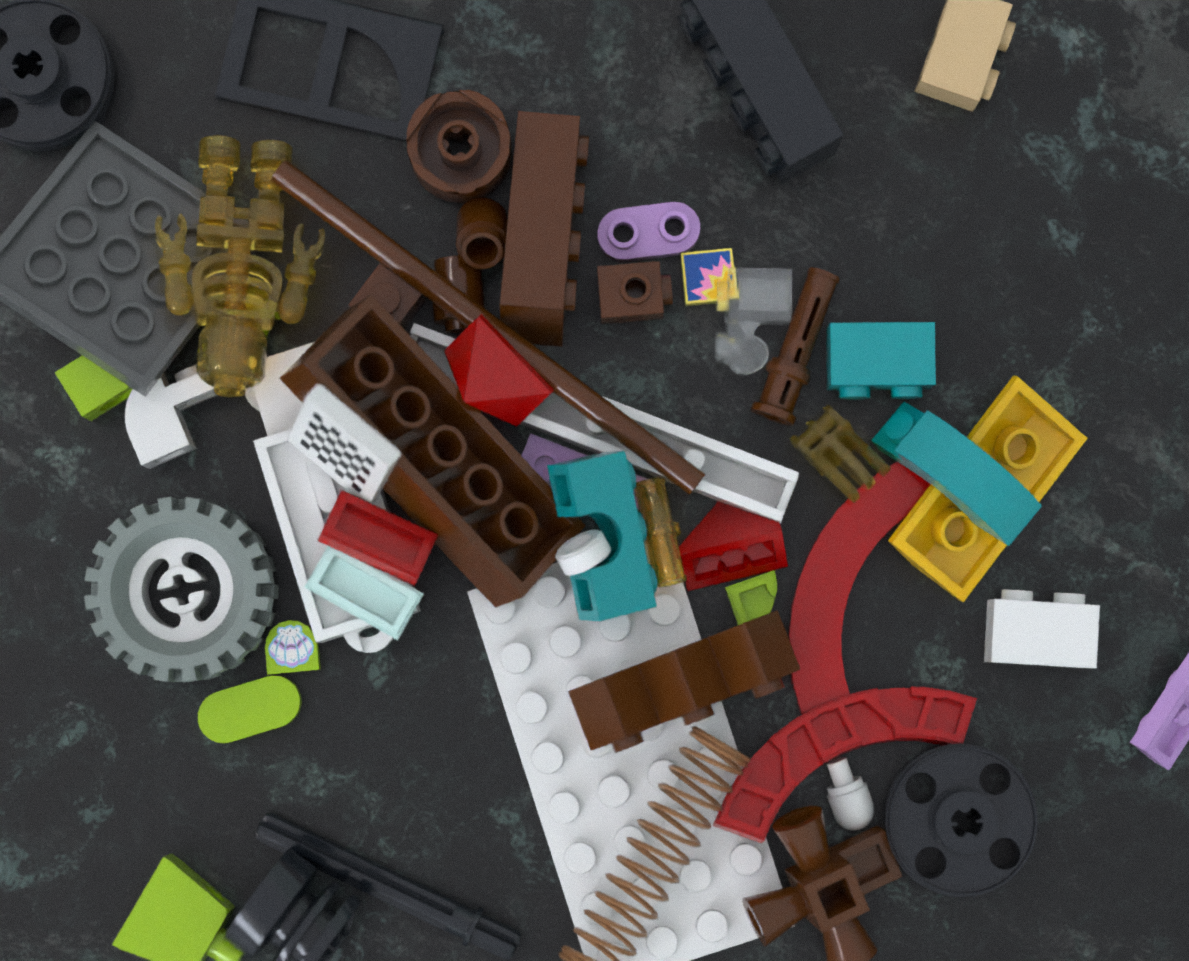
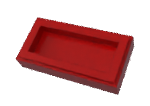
(377, 537)

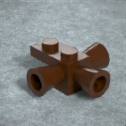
(825, 885)

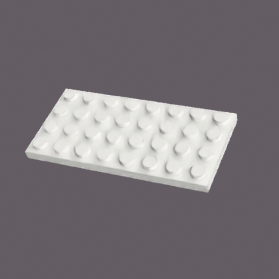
(596, 796)

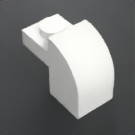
(157, 421)

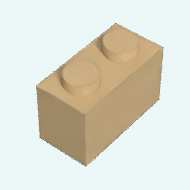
(964, 51)

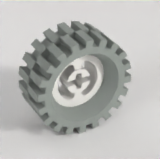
(173, 533)

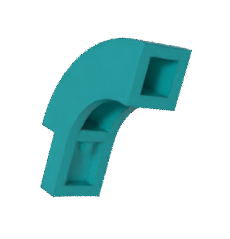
(959, 471)

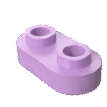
(649, 233)

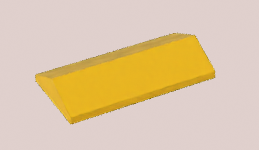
(1024, 439)

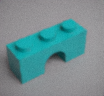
(603, 490)

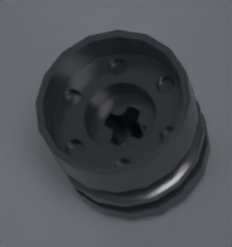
(291, 916)

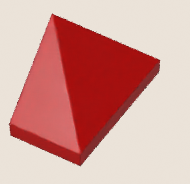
(495, 374)
(731, 547)

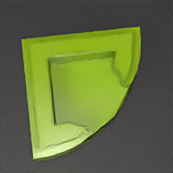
(752, 597)

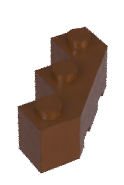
(685, 682)

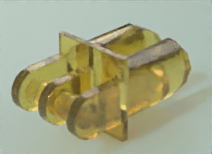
(836, 450)

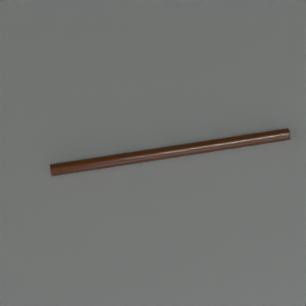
(467, 310)

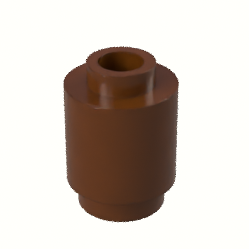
(481, 232)
(464, 278)

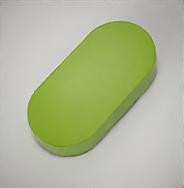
(249, 709)

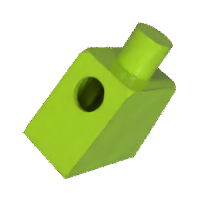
(178, 918)

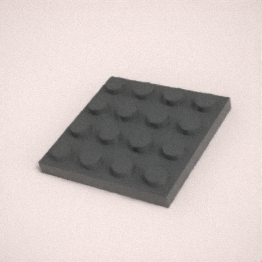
(89, 257)

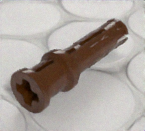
(789, 369)

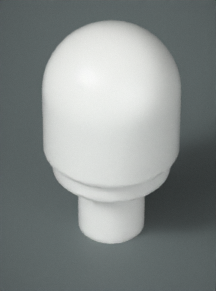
(849, 796)

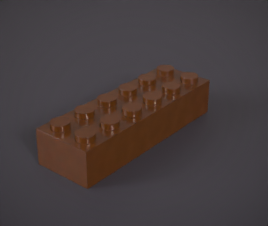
(453, 465)

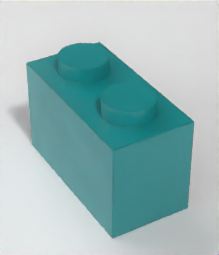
(880, 358)

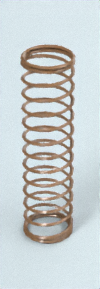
(725, 753)

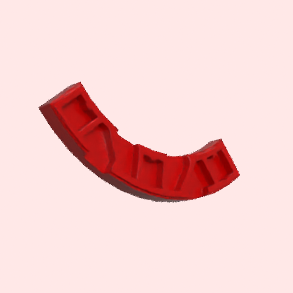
(829, 576)
(833, 730)

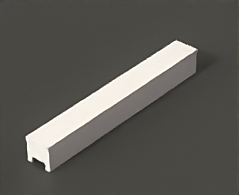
(730, 476)

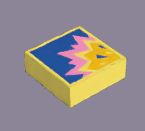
(701, 273)

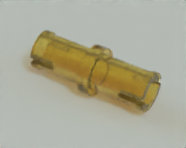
(661, 531)

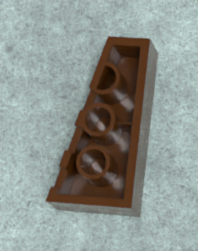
(540, 226)

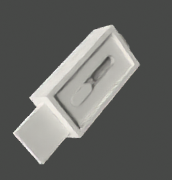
(302, 503)

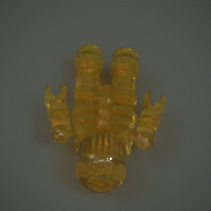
(233, 304)

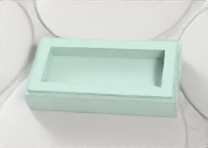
(364, 591)

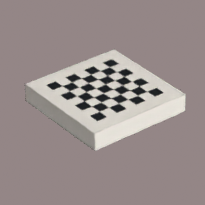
(343, 444)

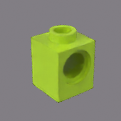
(92, 387)

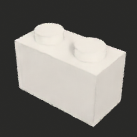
(1042, 632)

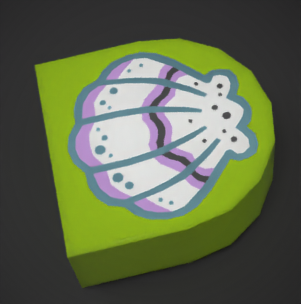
(291, 648)

